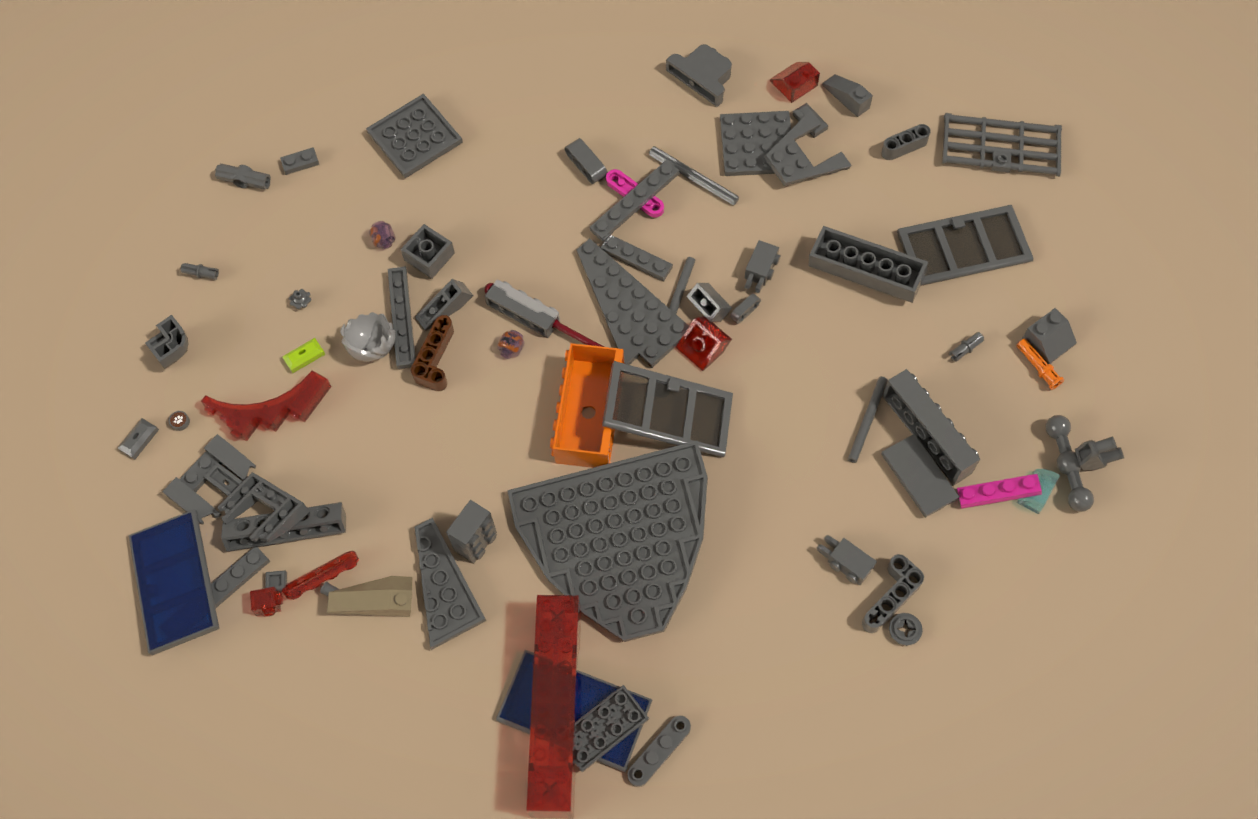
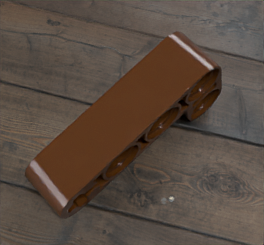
(441, 331)

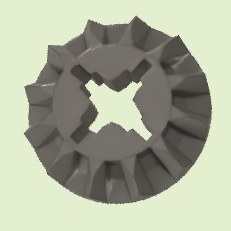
(912, 623)

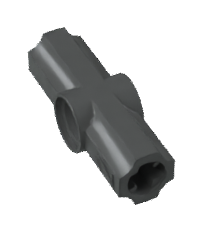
(243, 176)

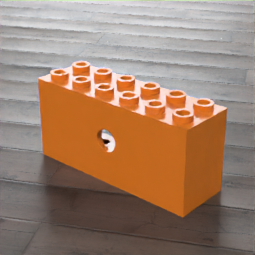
(585, 385)

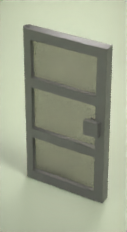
(967, 244)
(667, 408)

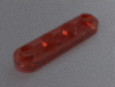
(314, 578)

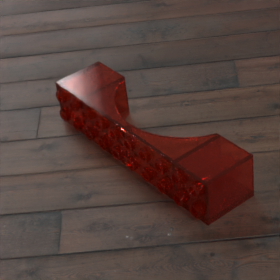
(553, 708)

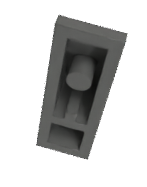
(849, 93)
(446, 302)

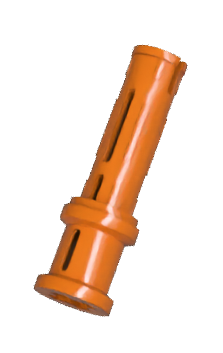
(1044, 370)

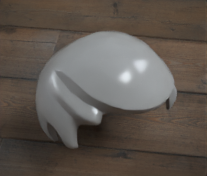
(368, 337)

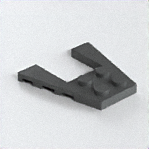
(790, 161)

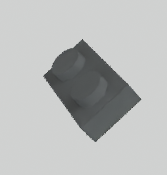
(299, 161)

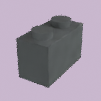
(709, 302)

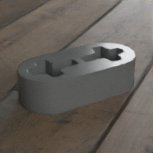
(745, 308)

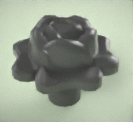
(300, 299)

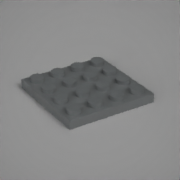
(414, 135)
(749, 138)

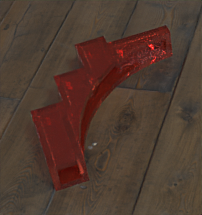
(270, 414)

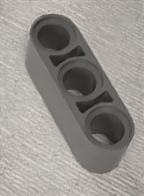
(906, 142)
(586, 161)

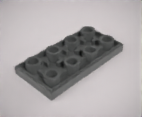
(920, 475)
(606, 727)

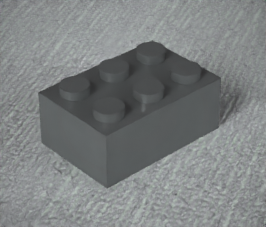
(472, 532)

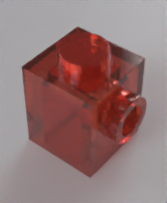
(266, 601)

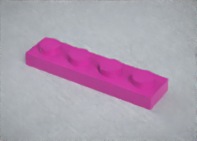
(999, 491)

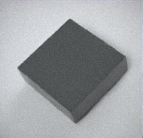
(276, 579)

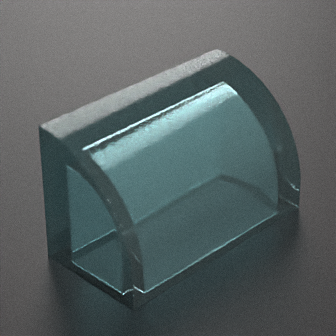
(1047, 482)

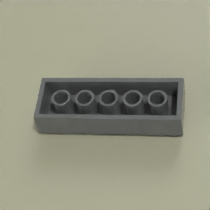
(868, 264)
(931, 426)

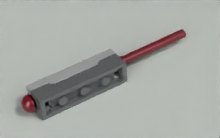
(529, 311)

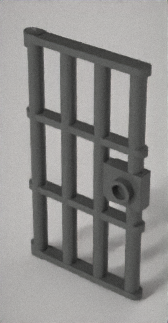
(1002, 156)

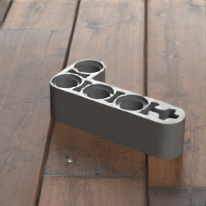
(890, 597)

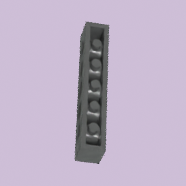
(319, 522)

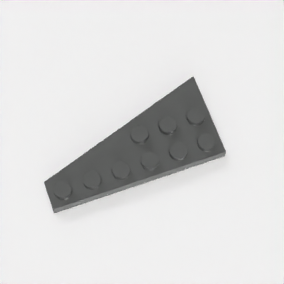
(446, 594)

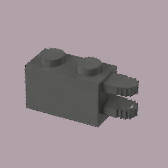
(761, 265)
(848, 559)

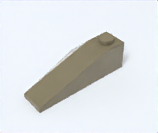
(379, 597)

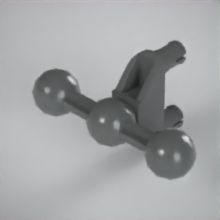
(1088, 456)

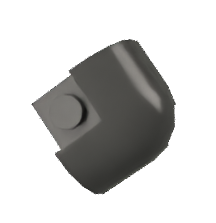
(169, 343)

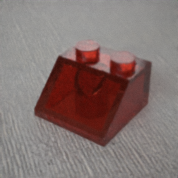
(796, 80)
(703, 342)

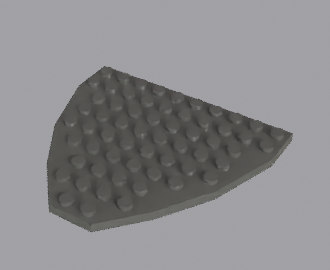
(620, 535)

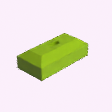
(297, 360)

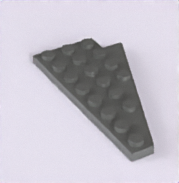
(633, 314)

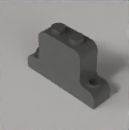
(702, 71)

